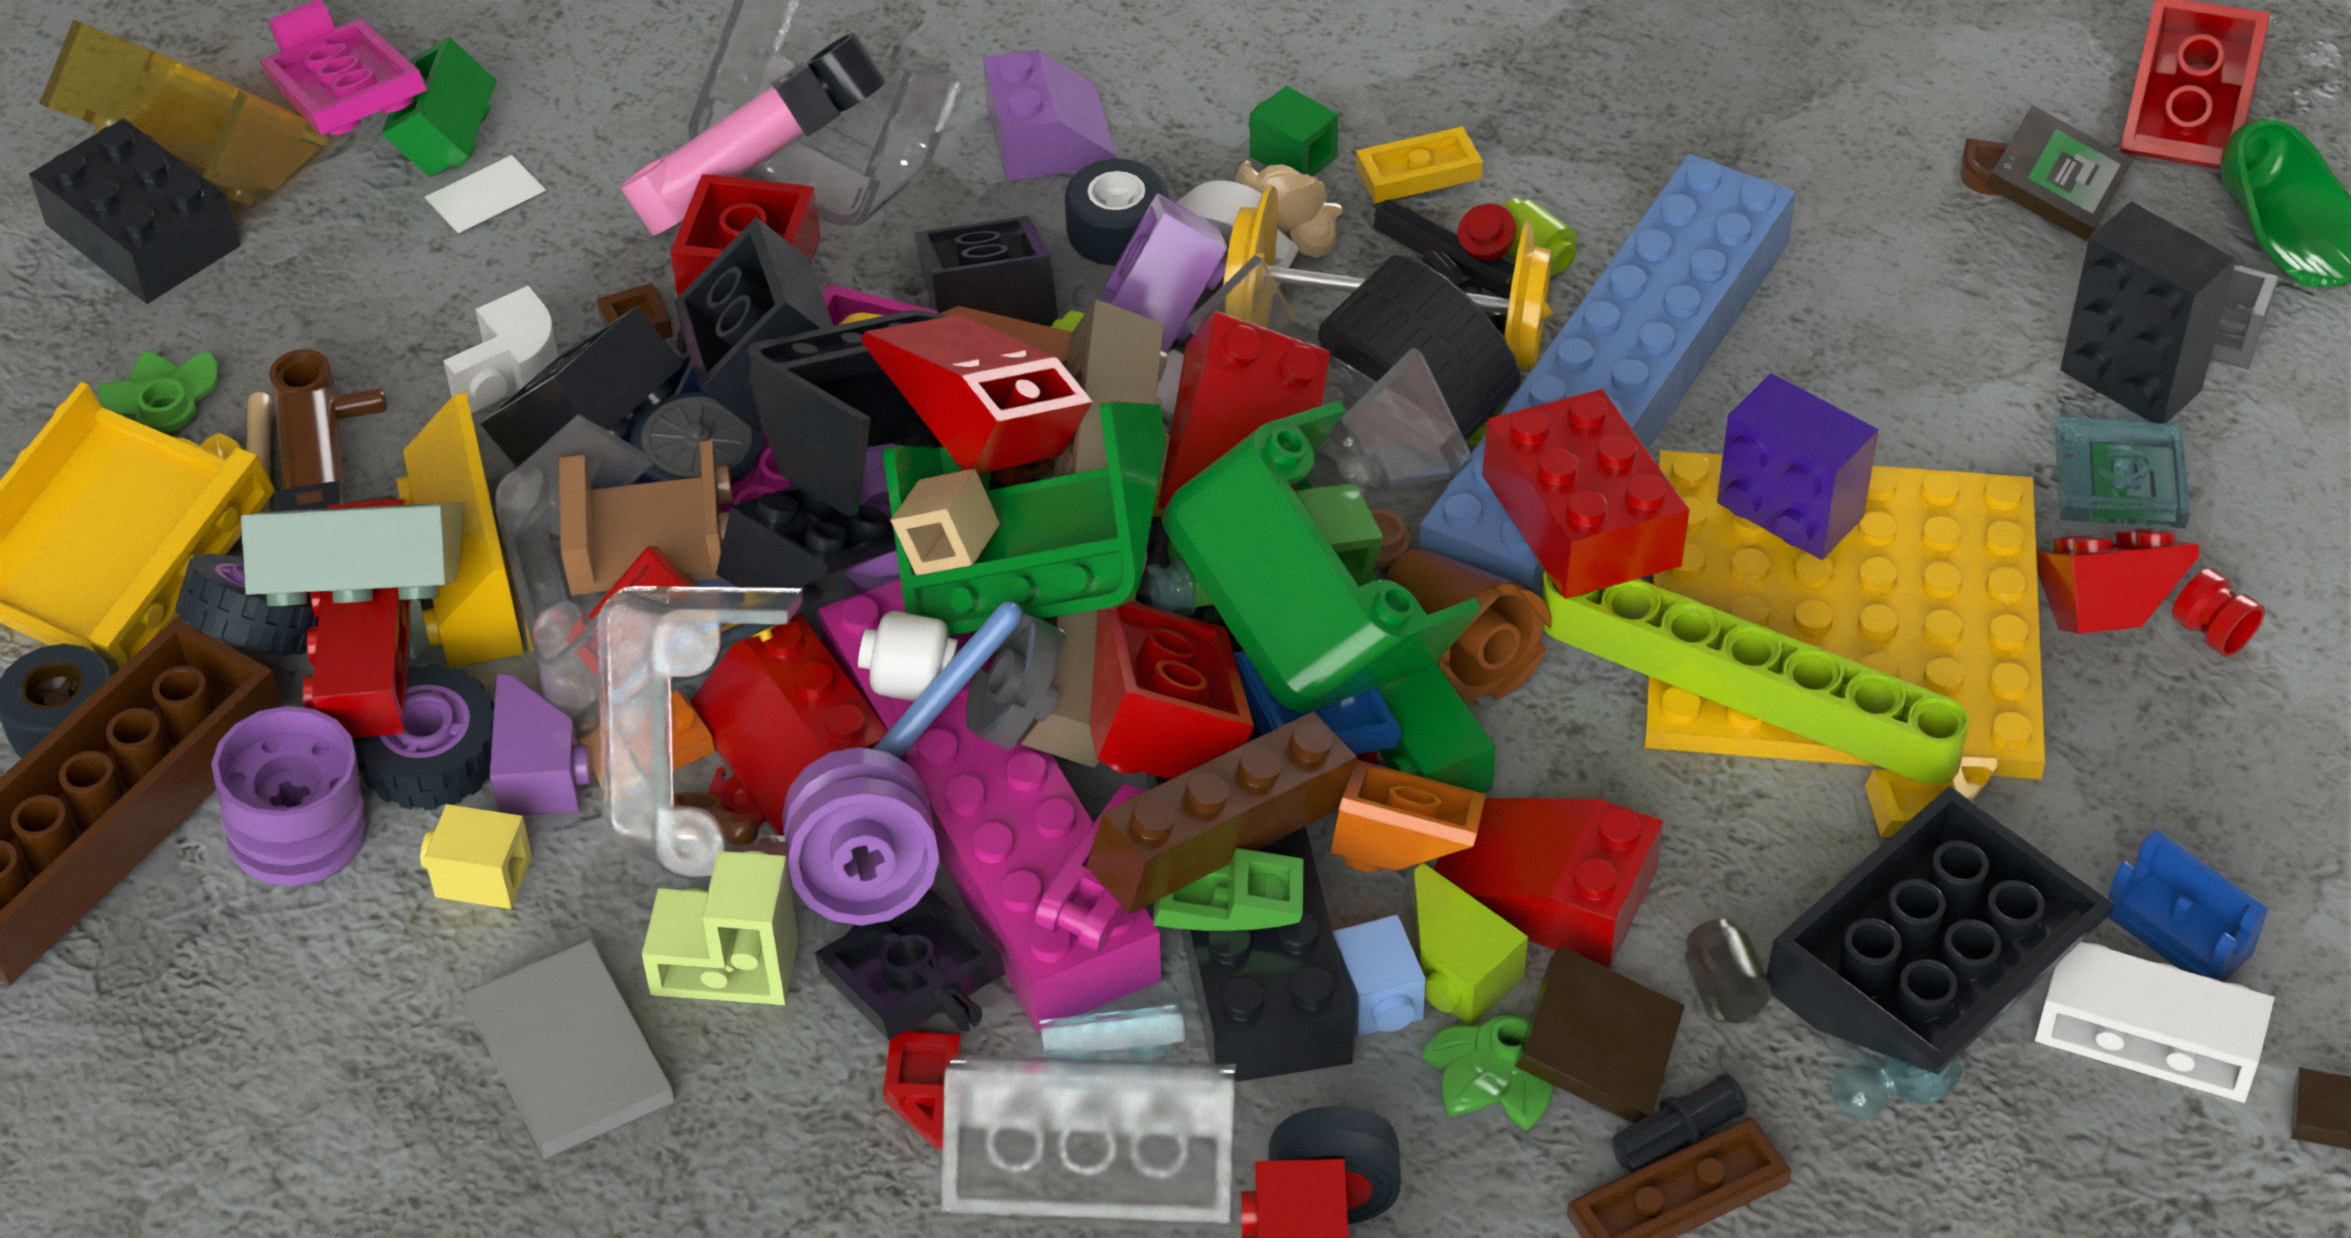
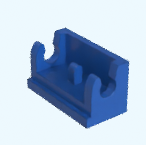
(2186, 910)

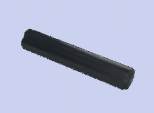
(1426, 235)

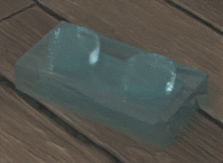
(1141, 1031)

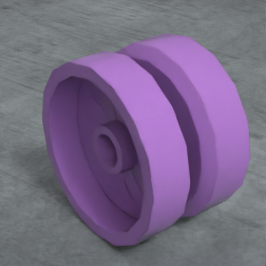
(859, 836)

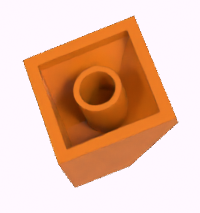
(1402, 819)

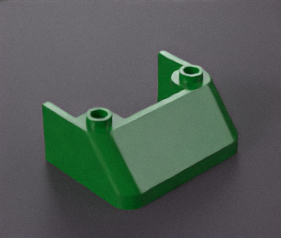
(1284, 584)

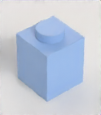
(1381, 975)

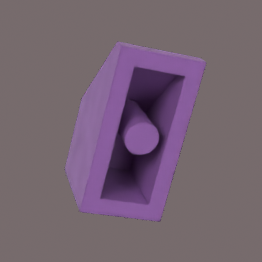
(534, 753)

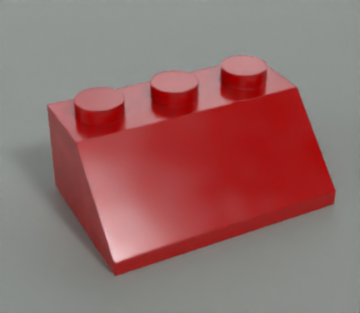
(780, 710)

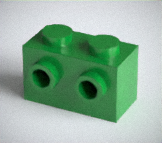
(444, 120)

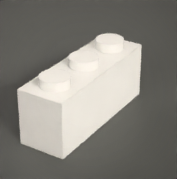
(2156, 1020)

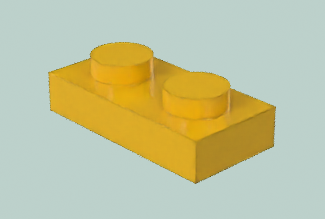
(1418, 164)

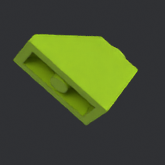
(1463, 948)

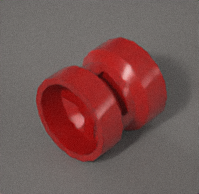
(2215, 610)

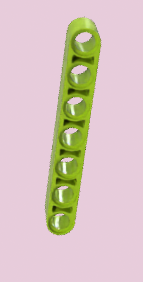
(1766, 676)

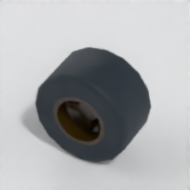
(45, 690)

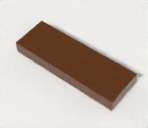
(1684, 1187)

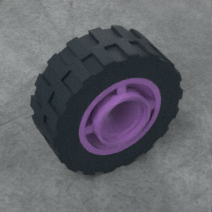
(217, 603)
(442, 745)

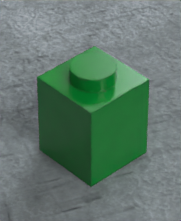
(1293, 132)

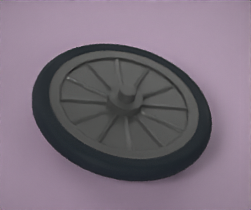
(677, 425)

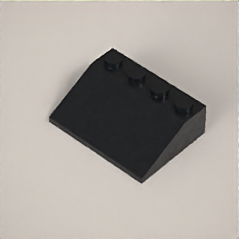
(1933, 936)

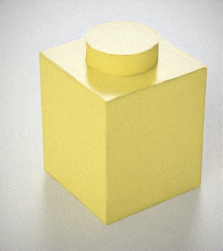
(477, 856)

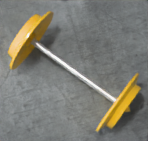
(1526, 309)

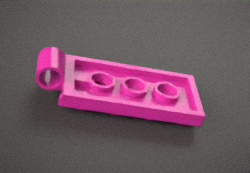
(337, 72)

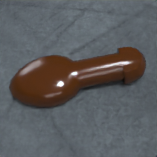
(737, 828)

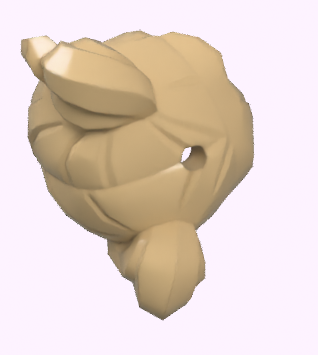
(1301, 206)

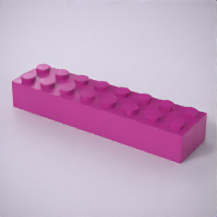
(1003, 837)

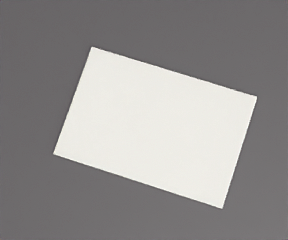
(485, 194)

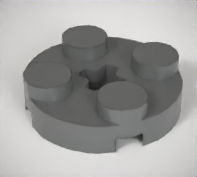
(1017, 684)

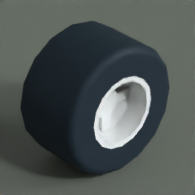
(1107, 205)

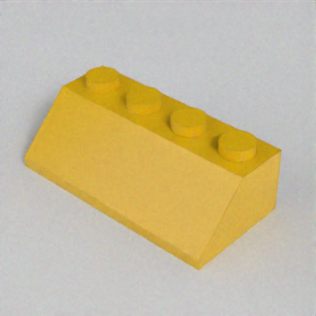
(476, 613)

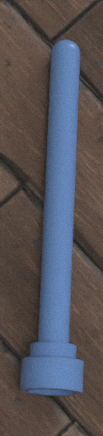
(951, 680)

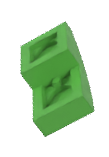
(1247, 894)

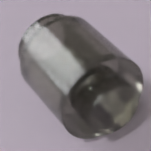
(1726, 972)

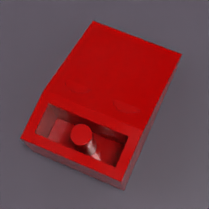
(981, 390)

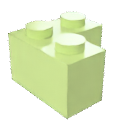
(727, 940)

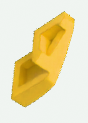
(1899, 798)

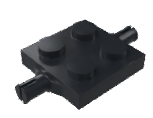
(912, 967)

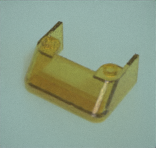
(196, 117)

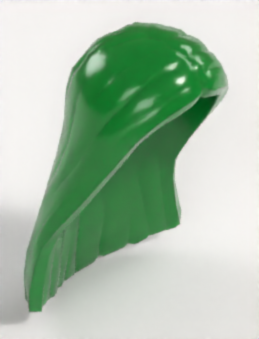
(2290, 201)

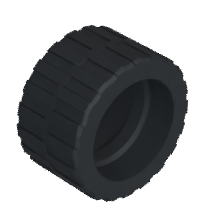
(1419, 308)

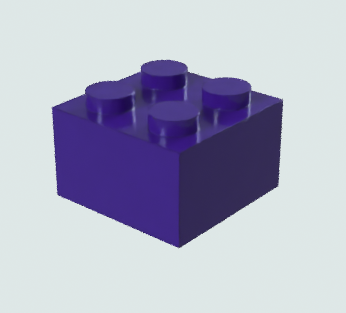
(1796, 466)

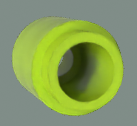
(1548, 233)

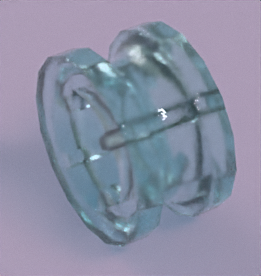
(1171, 587)

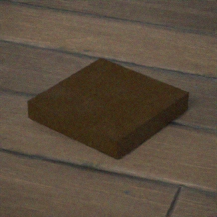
(1600, 1036)

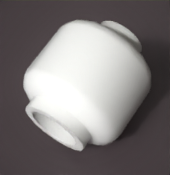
(905, 654)

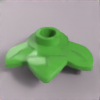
(160, 392)
(1483, 1070)

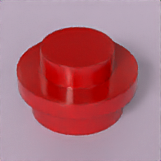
(1487, 231)

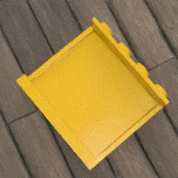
(107, 523)

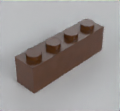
(1226, 804)

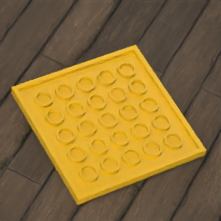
(1921, 589)

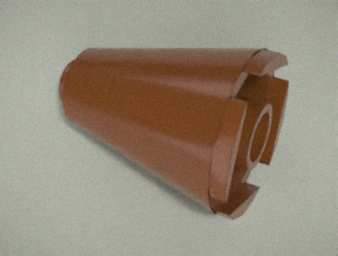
(1501, 641)

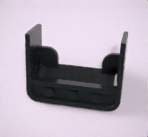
(829, 403)

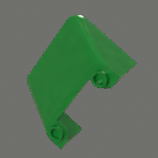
(1060, 540)

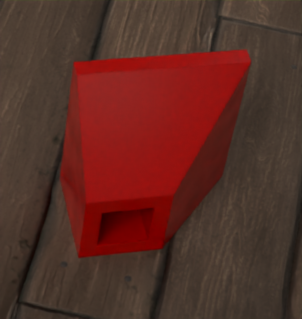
(2111, 584)

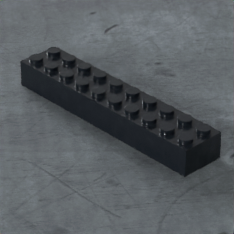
(1273, 993)

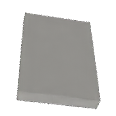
(568, 1048)

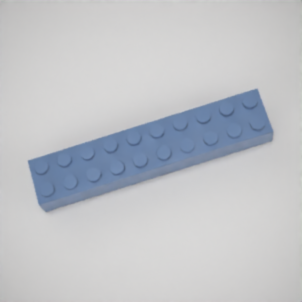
(1635, 335)

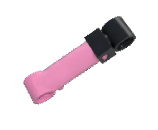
(792, 107)

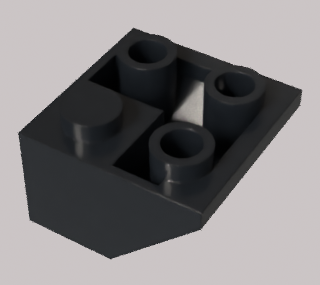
(798, 541)

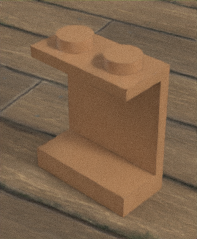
(613, 525)

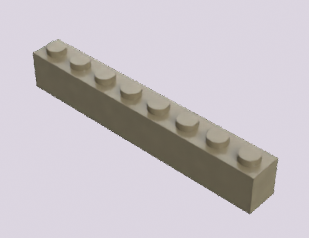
(1118, 360)

